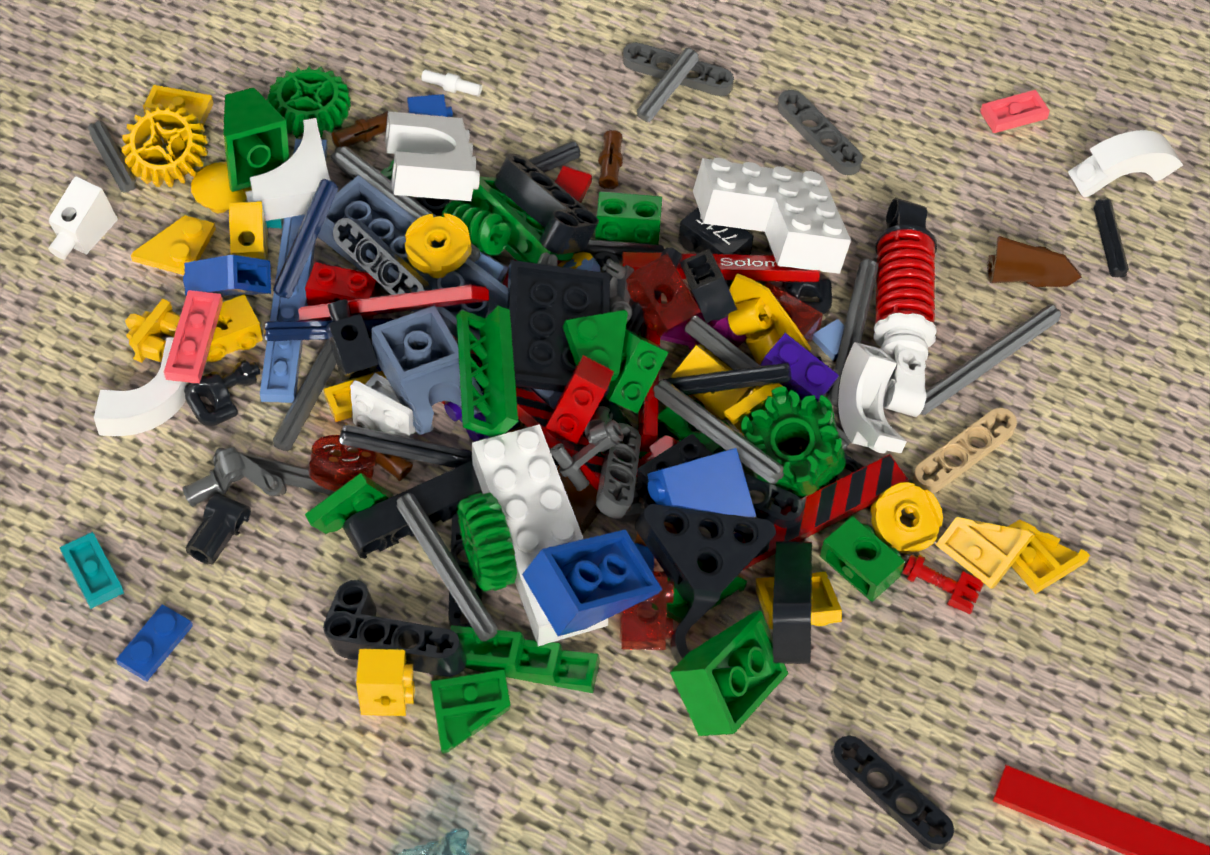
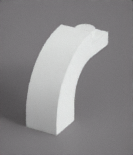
(1122, 155)
(862, 398)
(142, 408)

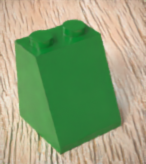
(252, 137)

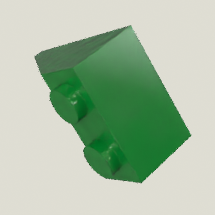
(729, 676)

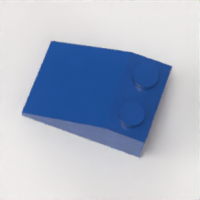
(589, 580)

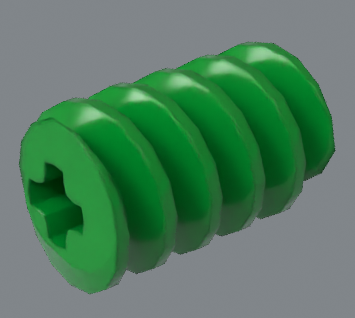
(485, 228)

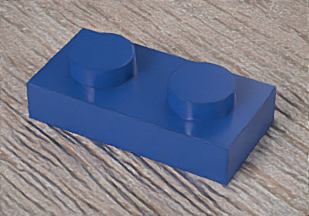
(154, 642)

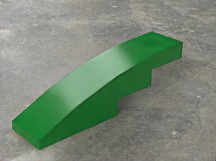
(528, 661)

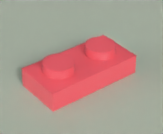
(1014, 111)

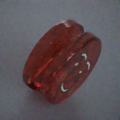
(337, 464)

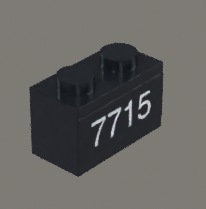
(698, 237)

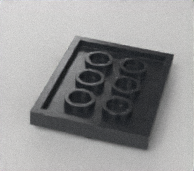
(539, 305)

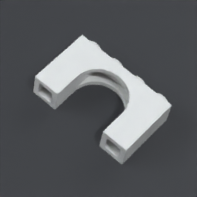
(431, 156)

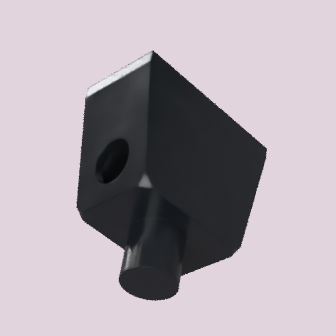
(354, 356)

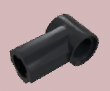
(220, 522)

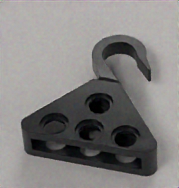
(681, 551)

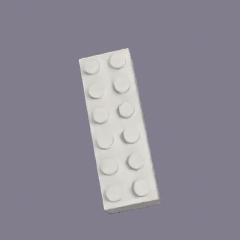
(535, 505)

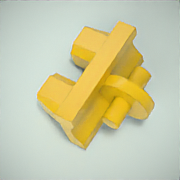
(148, 330)

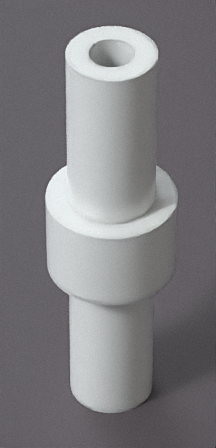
(451, 82)

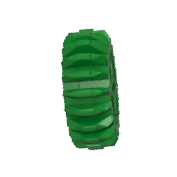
(306, 96)
(487, 541)

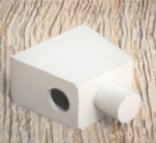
(80, 218)

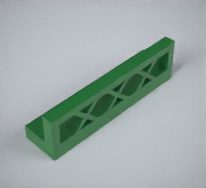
(525, 231)
(494, 376)

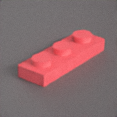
(193, 337)

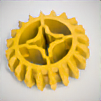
(140, 152)

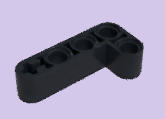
(565, 220)
(792, 603)
(436, 648)

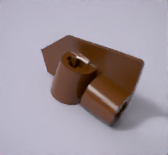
(1030, 264)

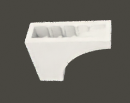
(292, 185)

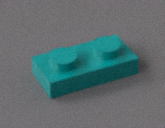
(91, 570)

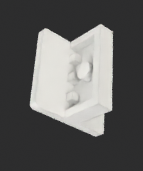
(379, 409)

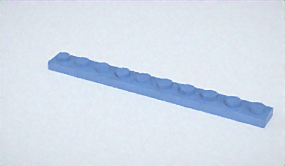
(284, 357)

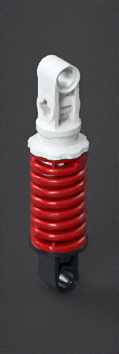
(905, 303)

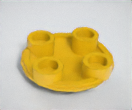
(212, 188)

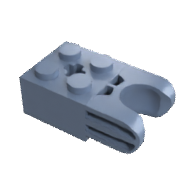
(420, 363)

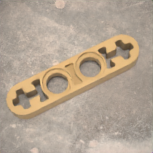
(967, 453)

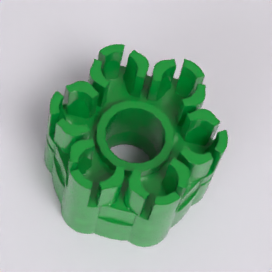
(805, 419)

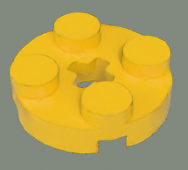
(441, 260)
(913, 499)

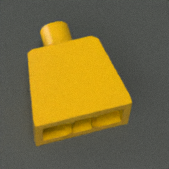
(248, 225)

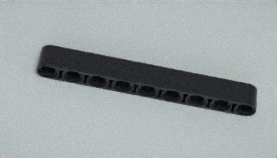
(439, 497)

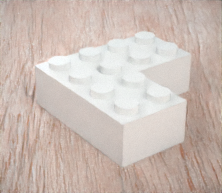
(784, 204)

